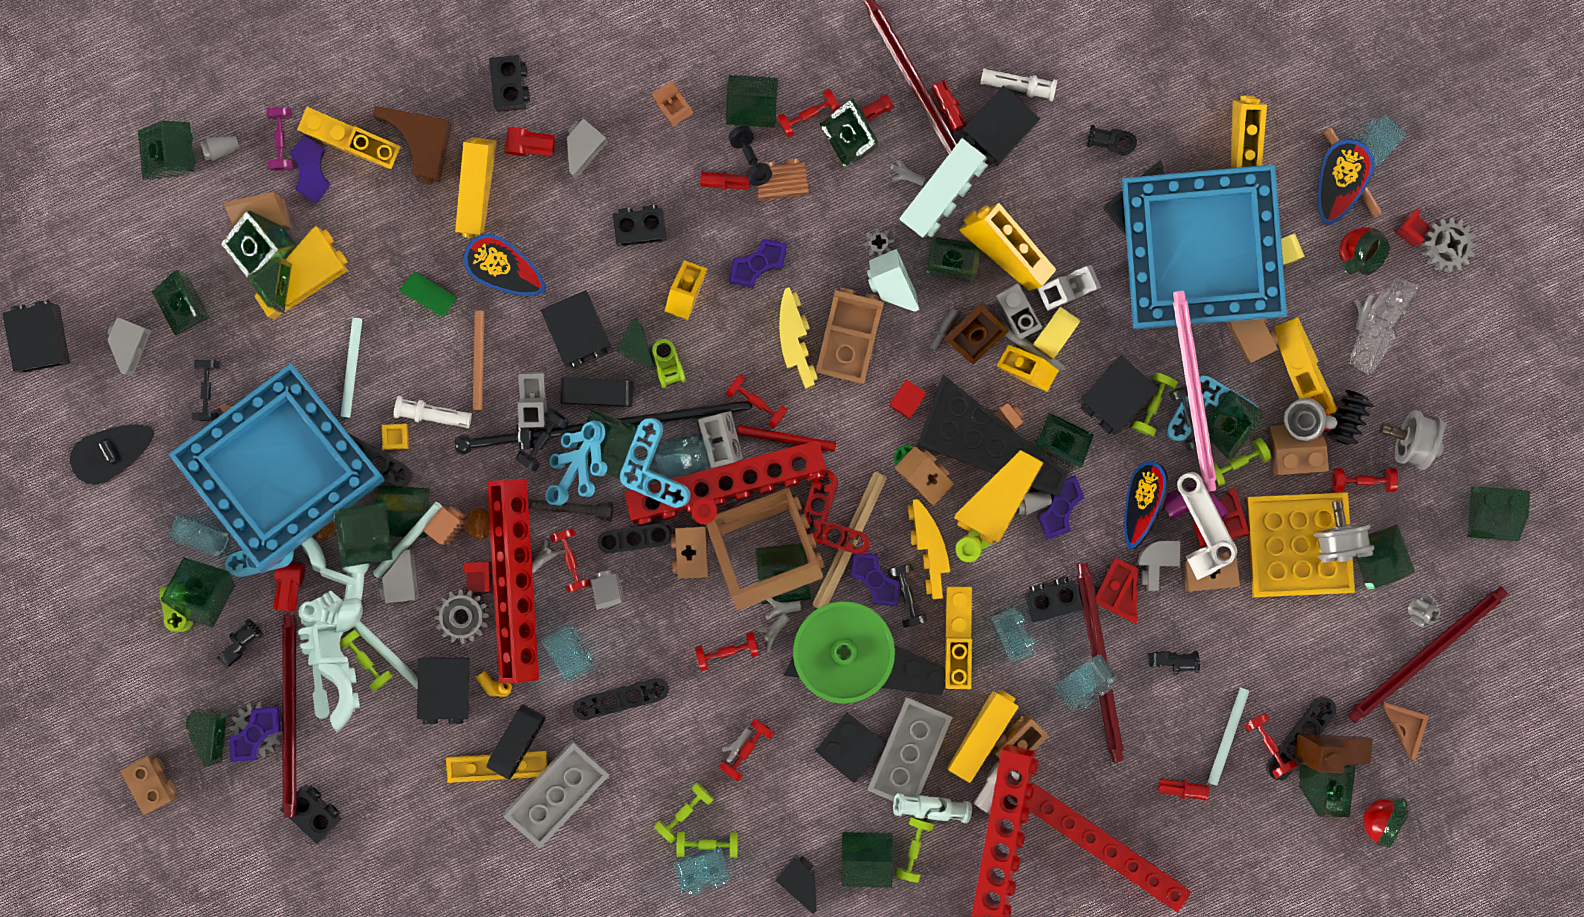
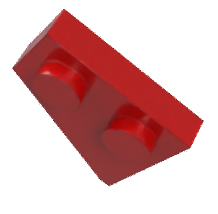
(1234, 522)
(1119, 590)

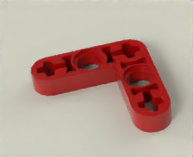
(824, 527)

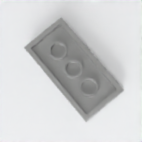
(909, 751)
(555, 794)

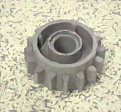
(448, 618)

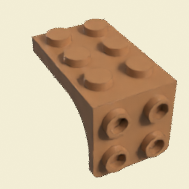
(849, 336)

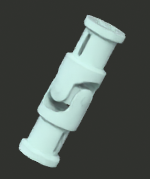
(932, 808)

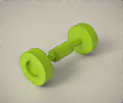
(1164, 381)
(1260, 449)
(971, 546)
(365, 661)
(684, 812)
(707, 844)
(907, 874)

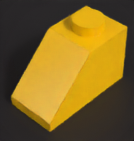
(685, 290)
(1028, 368)

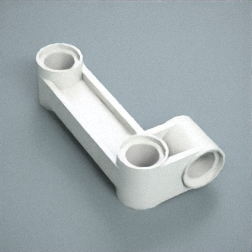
(1211, 527)

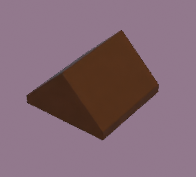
(976, 333)

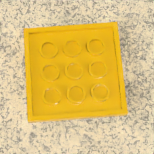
(1285, 546)

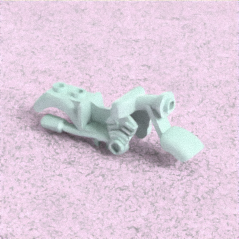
(325, 623)

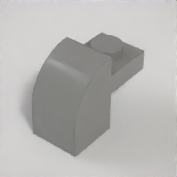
(1069, 288)
(532, 399)
(1156, 555)

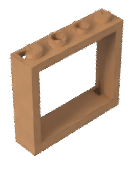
(749, 514)

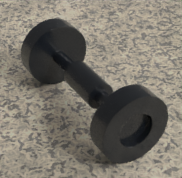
(740, 138)
(205, 390)
(1182, 393)
(527, 459)
(907, 596)

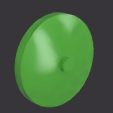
(843, 652)

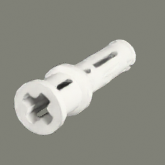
(1031, 86)
(420, 411)

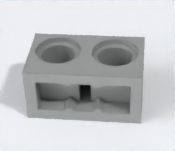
(720, 439)

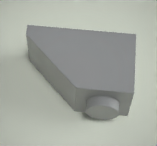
(583, 146)
(127, 344)
(400, 580)
(607, 590)

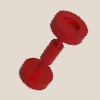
(808, 113)
(756, 401)
(1390, 480)
(704, 511)
(570, 560)
(726, 651)
(1271, 745)
(746, 750)

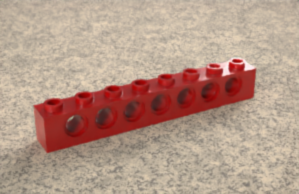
(736, 471)
(513, 581)
(1010, 759)
(1106, 848)

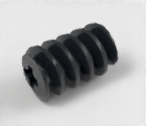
(1350, 418)

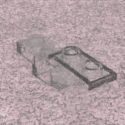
(1380, 325)

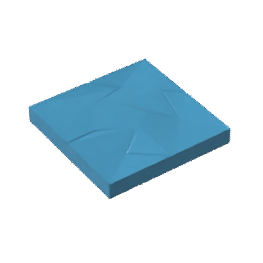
(1205, 237)
(276, 467)

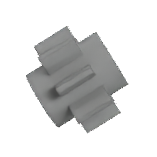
(883, 238)
(1424, 611)

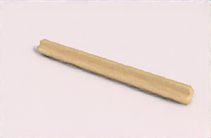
(857, 523)

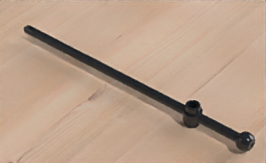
(526, 435)

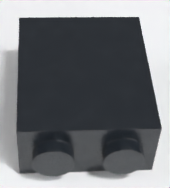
(1000, 126)
(576, 329)
(36, 337)
(1117, 395)
(443, 689)

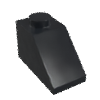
(799, 881)

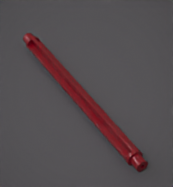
(911, 75)
(1097, 647)
(1430, 652)
(289, 715)

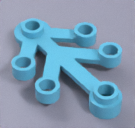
(592, 435)

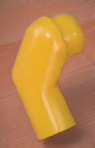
(493, 688)

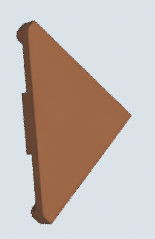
(1408, 727)

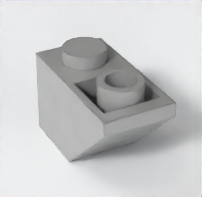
(1017, 312)

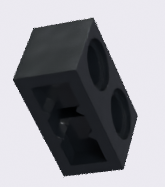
(503, 84)
(640, 233)
(1054, 606)
(308, 819)

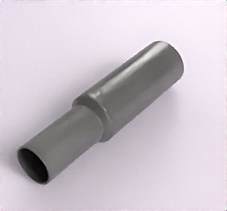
(944, 328)

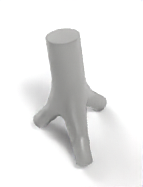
(906, 174)
(1363, 310)
(544, 556)
(780, 608)
(773, 630)
(738, 744)

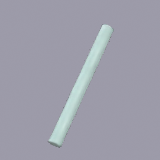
(351, 367)
(407, 540)
(386, 653)
(1228, 736)

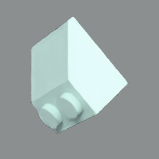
(892, 281)

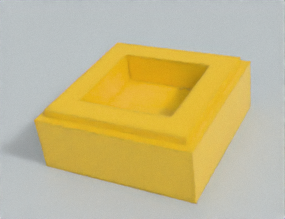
(395, 437)

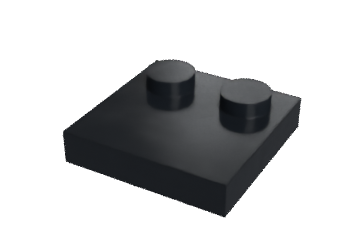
(850, 747)

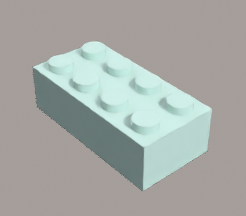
(943, 188)

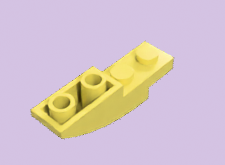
(793, 328)

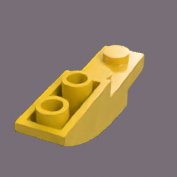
(348, 138)
(1302, 364)
(928, 537)
(958, 637)

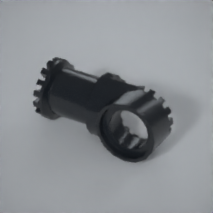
(1110, 139)
(240, 640)
(1179, 662)

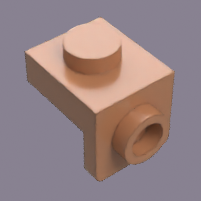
(672, 103)
(1010, 416)

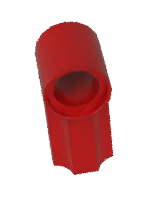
(522, 142)
(287, 586)

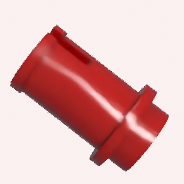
(877, 107)

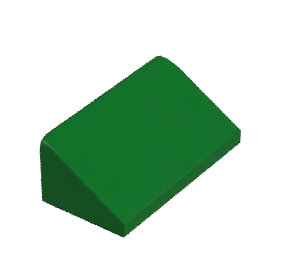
(428, 294)

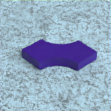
(311, 179)
(748, 269)
(1056, 518)
(883, 589)
(261, 725)

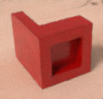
(1412, 228)
(907, 399)
(479, 576)

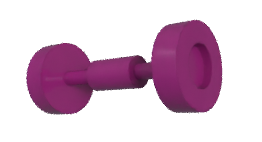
(279, 137)

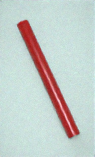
(783, 437)

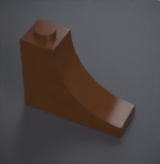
(426, 137)
(1333, 752)

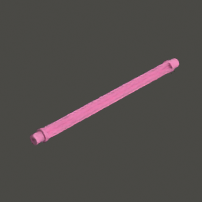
(1194, 390)

